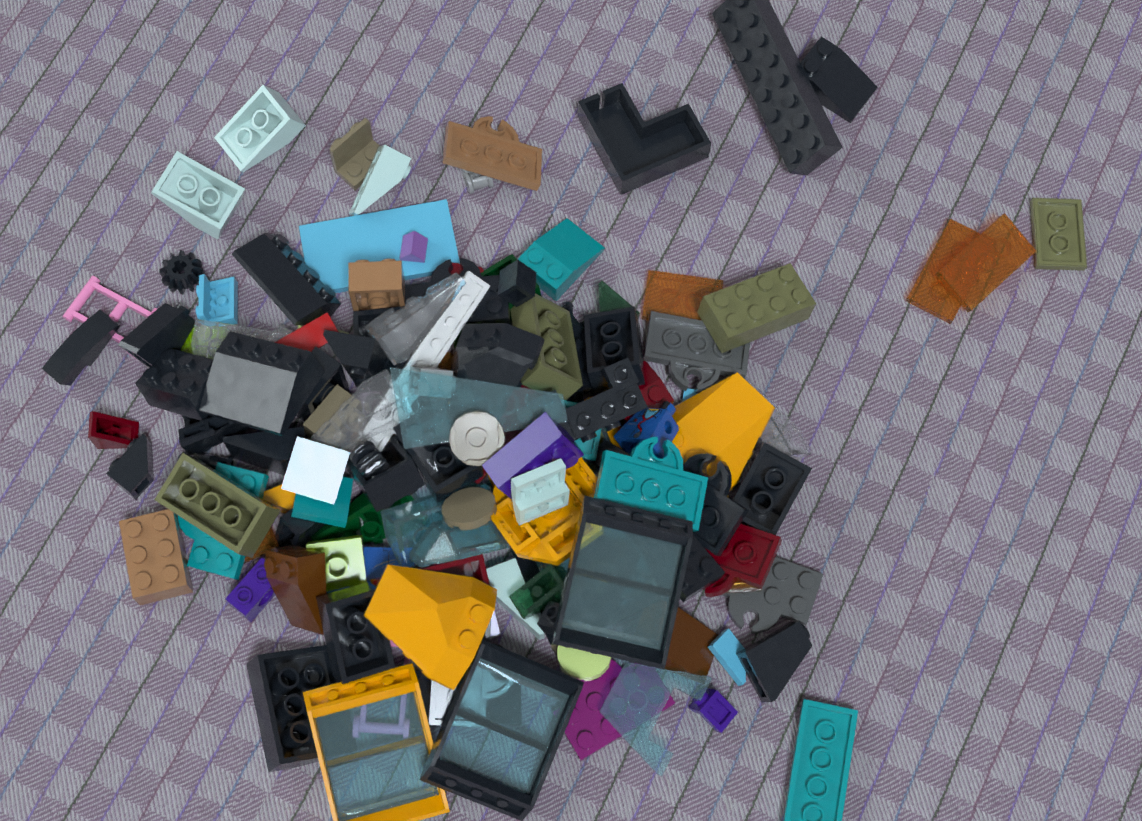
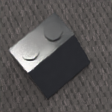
(358, 354)

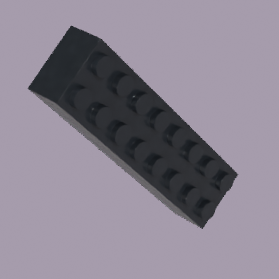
(777, 84)

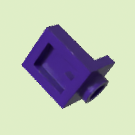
(714, 709)

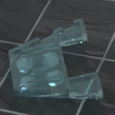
(638, 702)

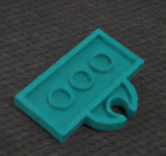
(652, 482)
(209, 553)

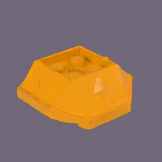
(552, 535)

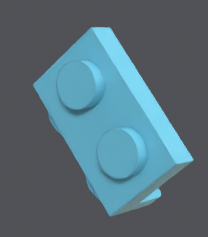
(217, 300)

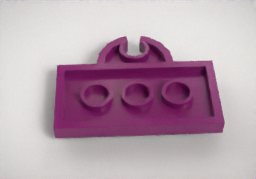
(587, 728)

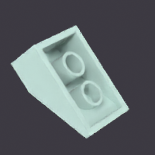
(259, 129)
(198, 194)

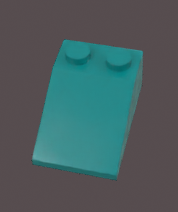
(561, 257)

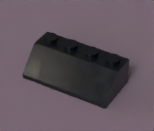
(286, 278)

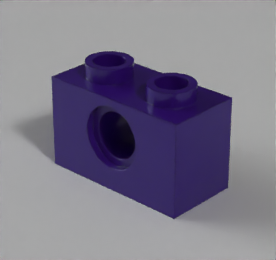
(252, 593)

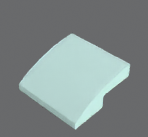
(539, 491)

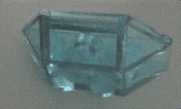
(448, 544)

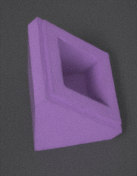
(414, 247)

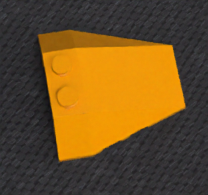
(723, 423)

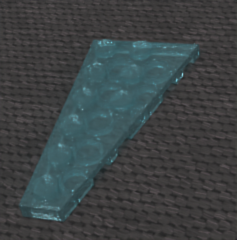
(433, 402)

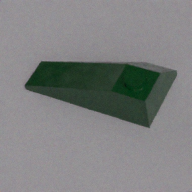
(361, 521)

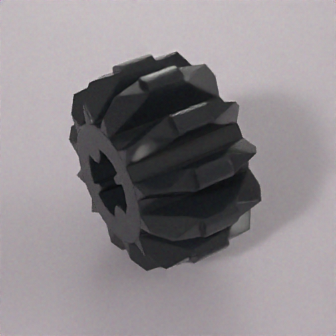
(177, 264)
(369, 460)

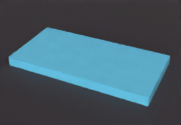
(376, 237)

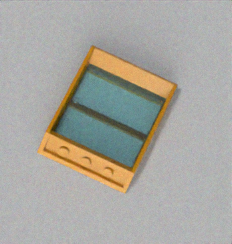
(374, 747)

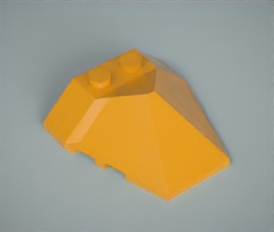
(433, 618)

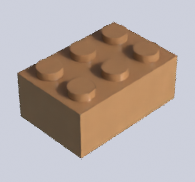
(376, 284)
(155, 557)

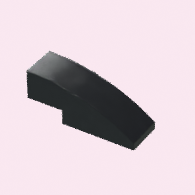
(81, 348)

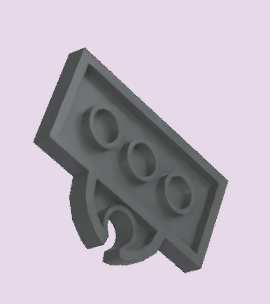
(691, 350)
(786, 594)

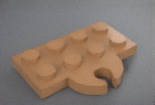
(493, 152)

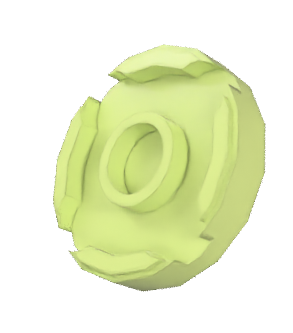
(582, 664)

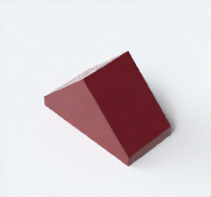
(111, 431)

